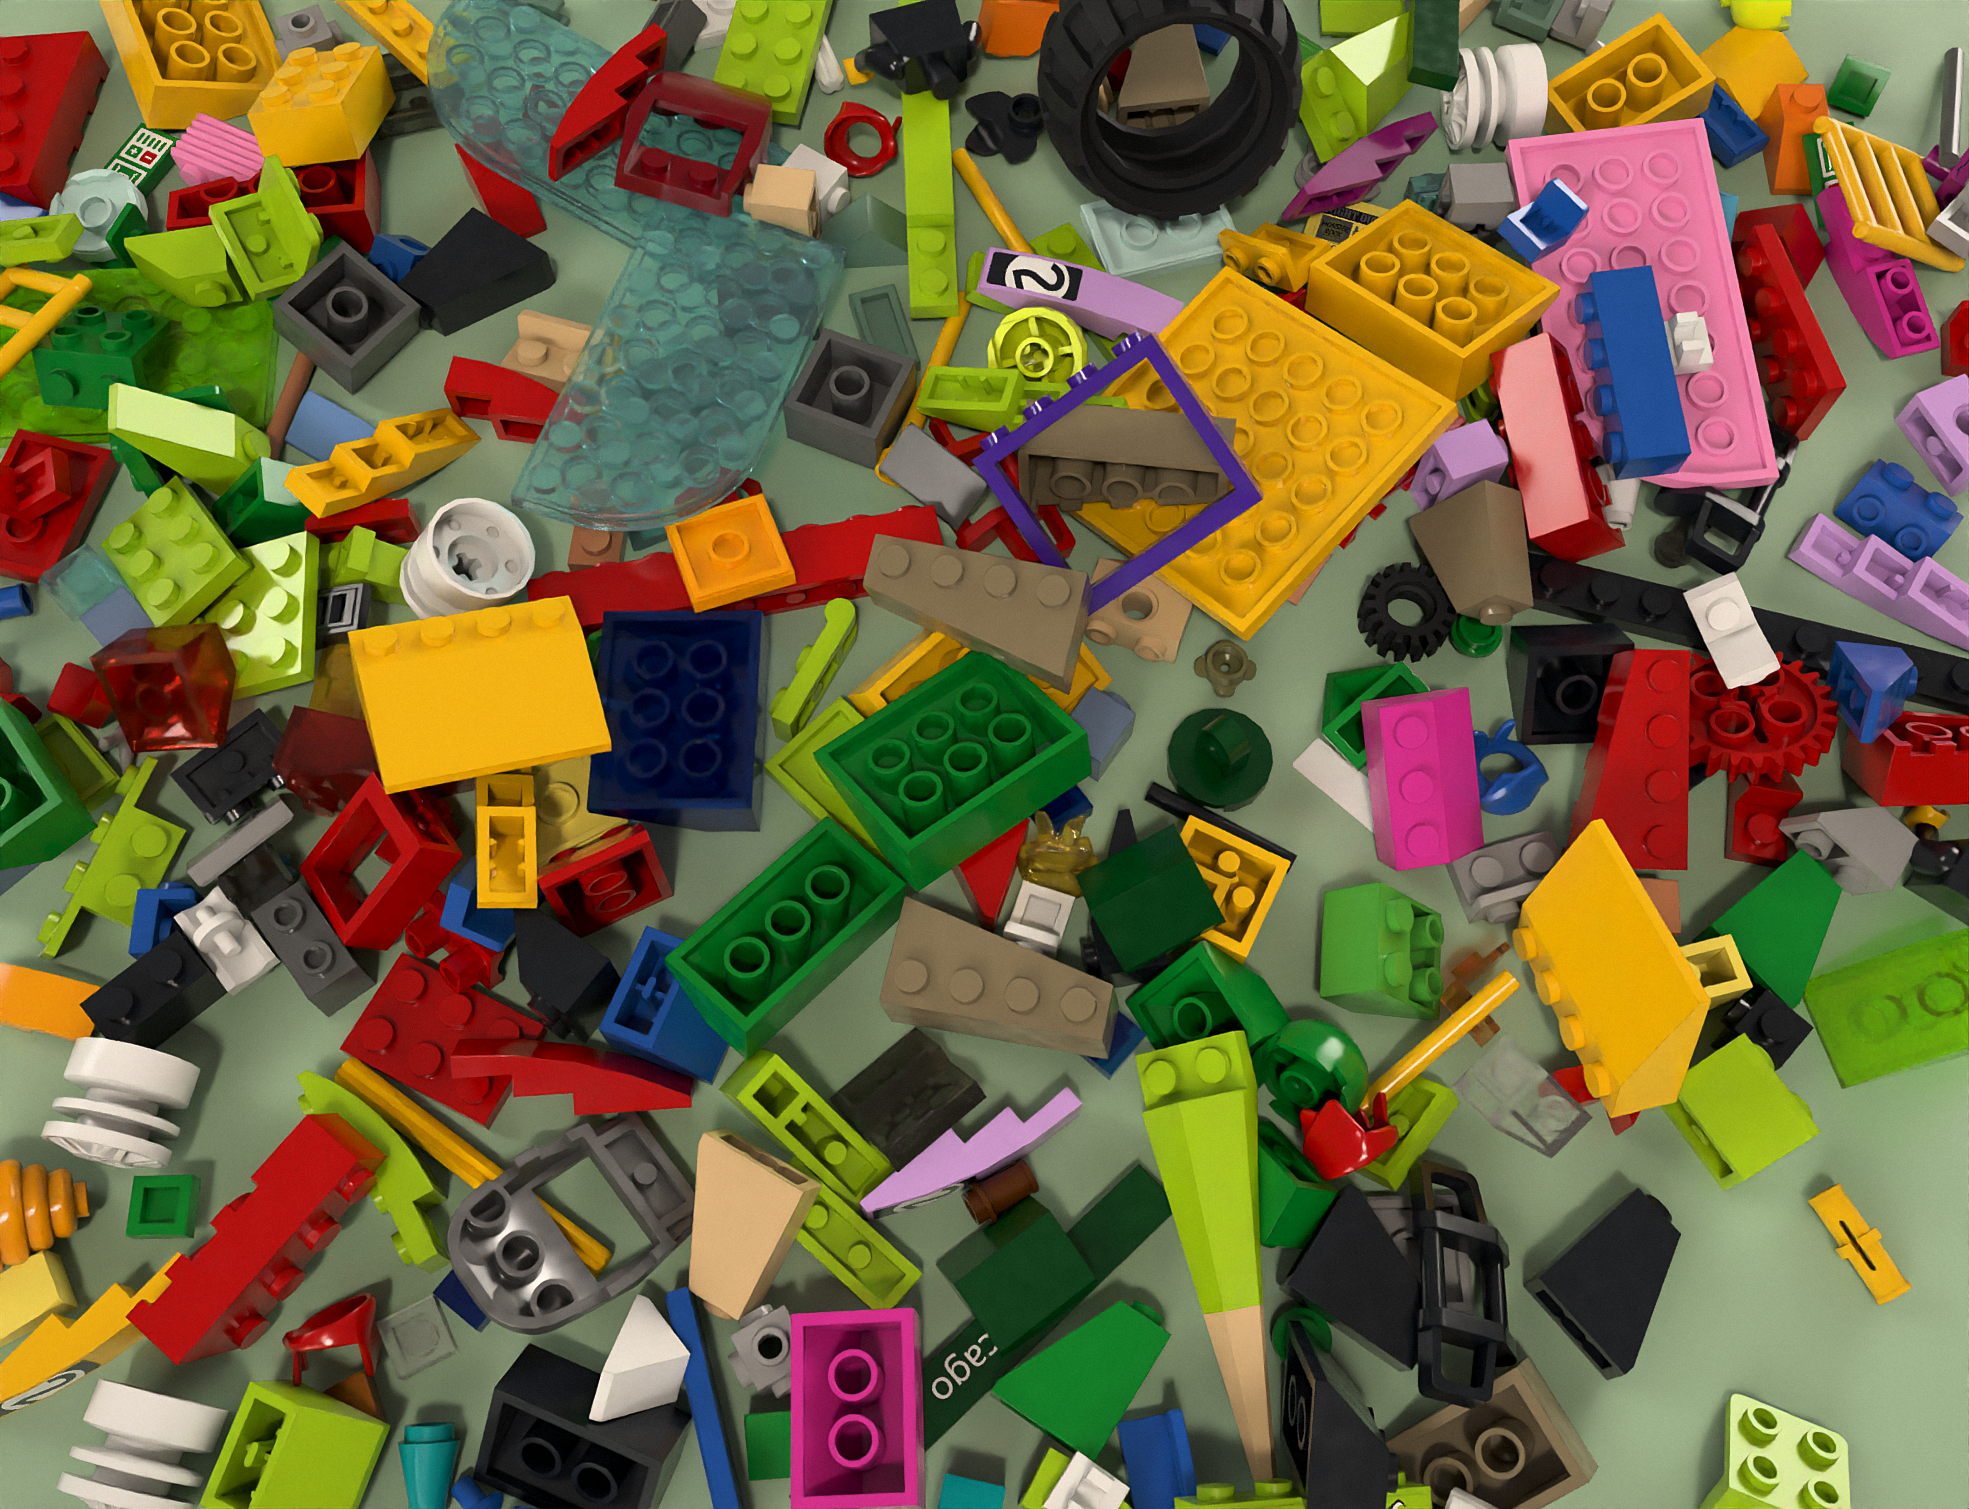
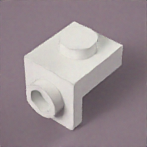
(1039, 919)

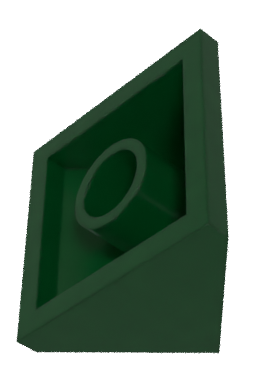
(1149, 899)
(1017, 1273)

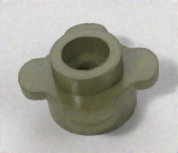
(1228, 654)

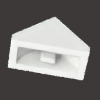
(642, 1366)

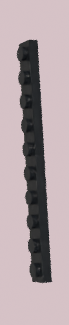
(1664, 615)

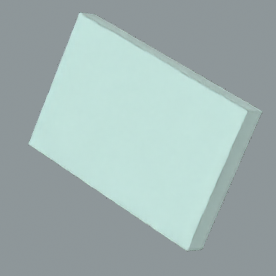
(1147, 247)

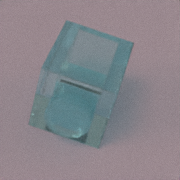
(79, 582)

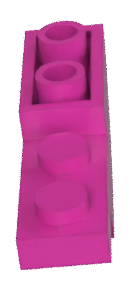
(1876, 285)

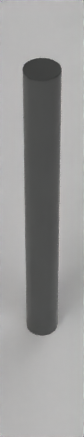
(1951, 108)

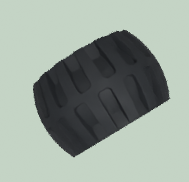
(1182, 165)

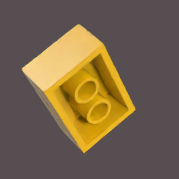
(1631, 82)
(323, 105)

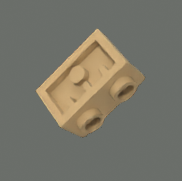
(546, 348)

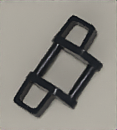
(1725, 514)
(1435, 1323)

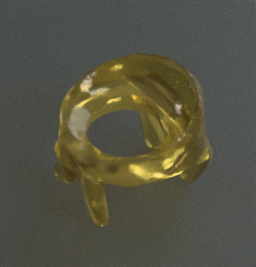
(1056, 861)

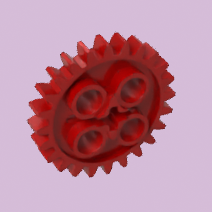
(1759, 725)

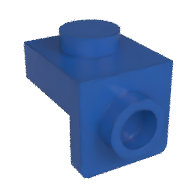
(1544, 223)

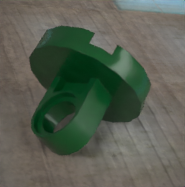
(1219, 759)

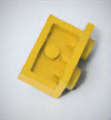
(1272, 255)

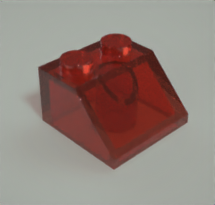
(169, 686)

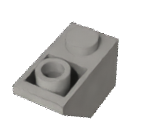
(1857, 845)

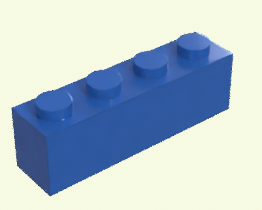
(1632, 373)

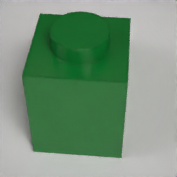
(260, 506)
(1290, 1191)

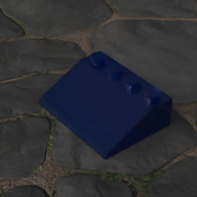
(682, 719)

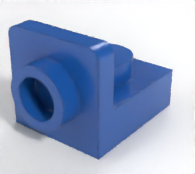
(155, 914)

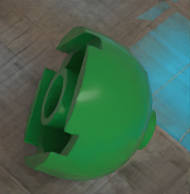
(1308, 1067)

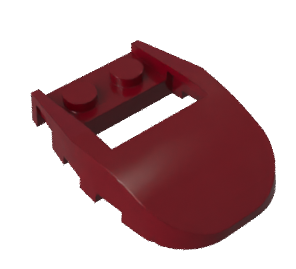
(685, 180)

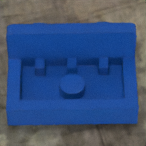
(1900, 511)

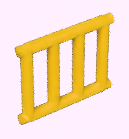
(1895, 189)
(35, 326)

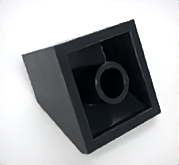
(1560, 679)
(563, 975)

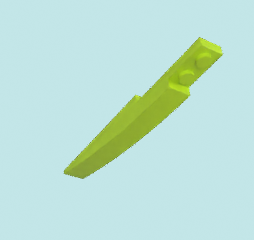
(929, 205)

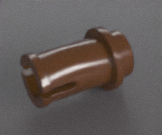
(999, 1192)

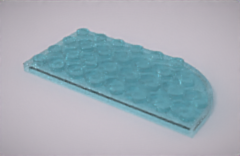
(503, 87)
(681, 372)

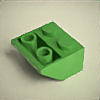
(1381, 953)

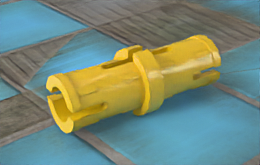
(1882, 1279)

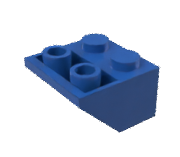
(656, 1017)

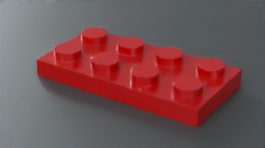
(1785, 336)

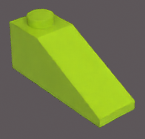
(186, 436)
(805, 1126)

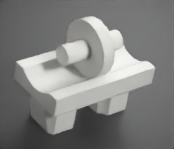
(228, 942)

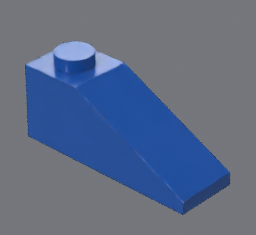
(1870, 686)

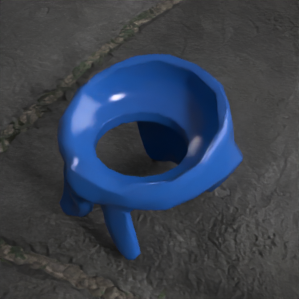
(1509, 791)

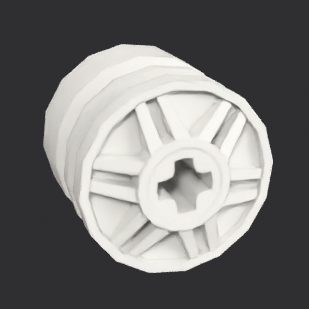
(1496, 97)
(467, 560)
(121, 1104)
(142, 1448)

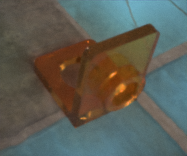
(1457, 995)

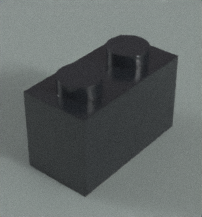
(155, 995)

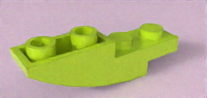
(403, 1180)

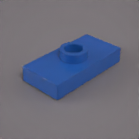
(1731, 130)

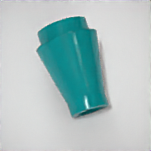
(428, 1463)

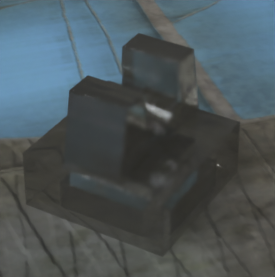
(255, 879)

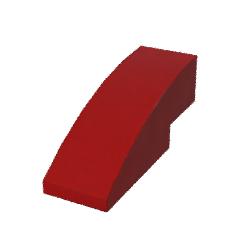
(499, 395)

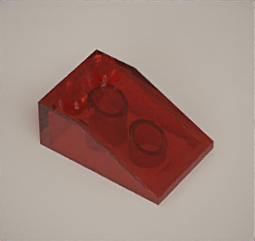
(330, 758)

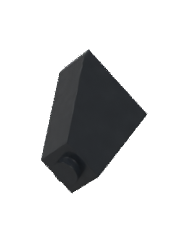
(475, 274)
(1359, 1281)
(1610, 1281)

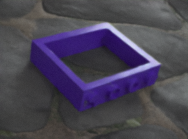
(1084, 385)

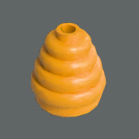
(37, 1209)

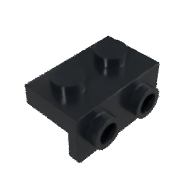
(227, 776)

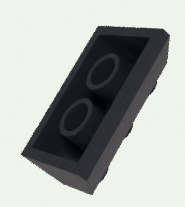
(1330, 1432)
(555, 1457)

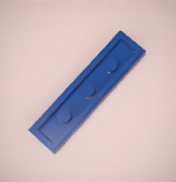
(705, 1402)

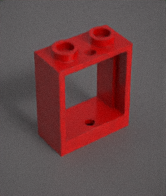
(424, 862)

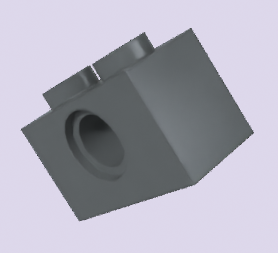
(312, 950)

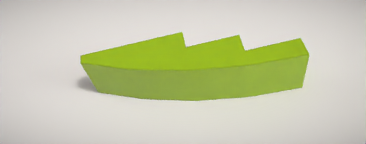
(989, 396)

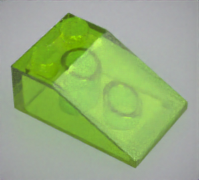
(1894, 1010)

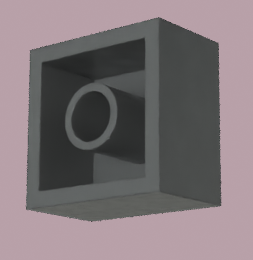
(346, 317)
(850, 398)

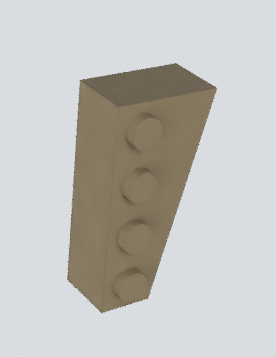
(1120, 459)
(987, 602)
(988, 987)

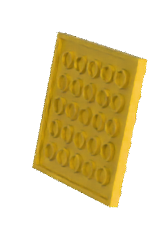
(1314, 426)

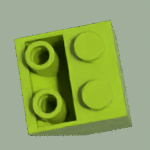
(1739, 1113)
(294, 1451)

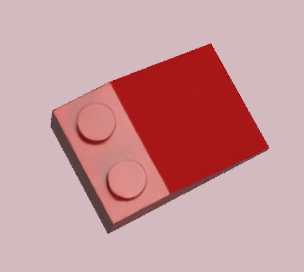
(604, 880)

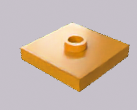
(730, 553)

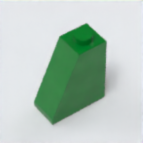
(1781, 927)
(1086, 1378)

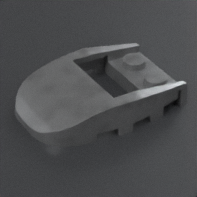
(519, 1259)

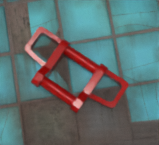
(997, 521)

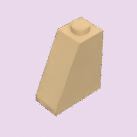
(742, 1221)

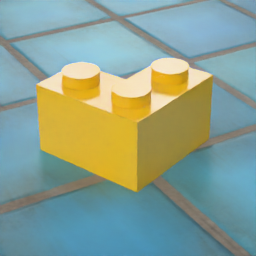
(1240, 880)

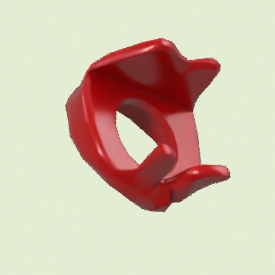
(837, 137)
(1342, 1143)
(337, 1326)

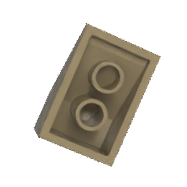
(1505, 1451)

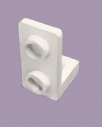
(1731, 631)

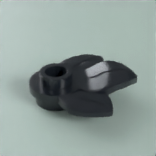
(1005, 125)

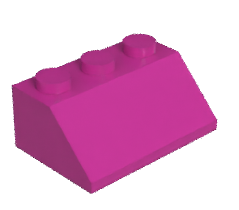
(1422, 778)
(857, 1410)

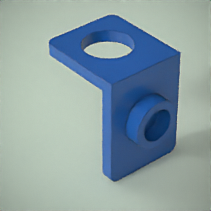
(396, 255)

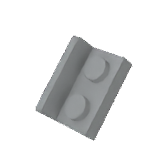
(1581, 21)
(1501, 877)

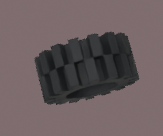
(1394, 635)

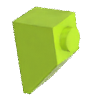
(188, 265)

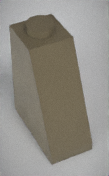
(1163, 80)
(1479, 551)

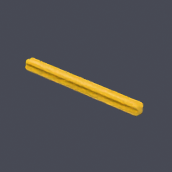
(451, 1149)

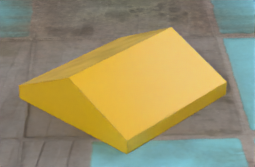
(1751, 65)

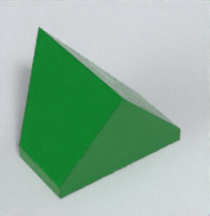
(1342, 707)

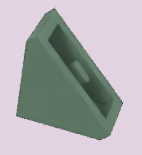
(870, 232)

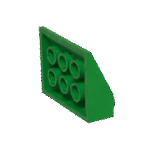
(955, 765)

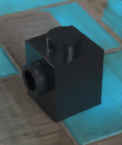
(1767, 1024)

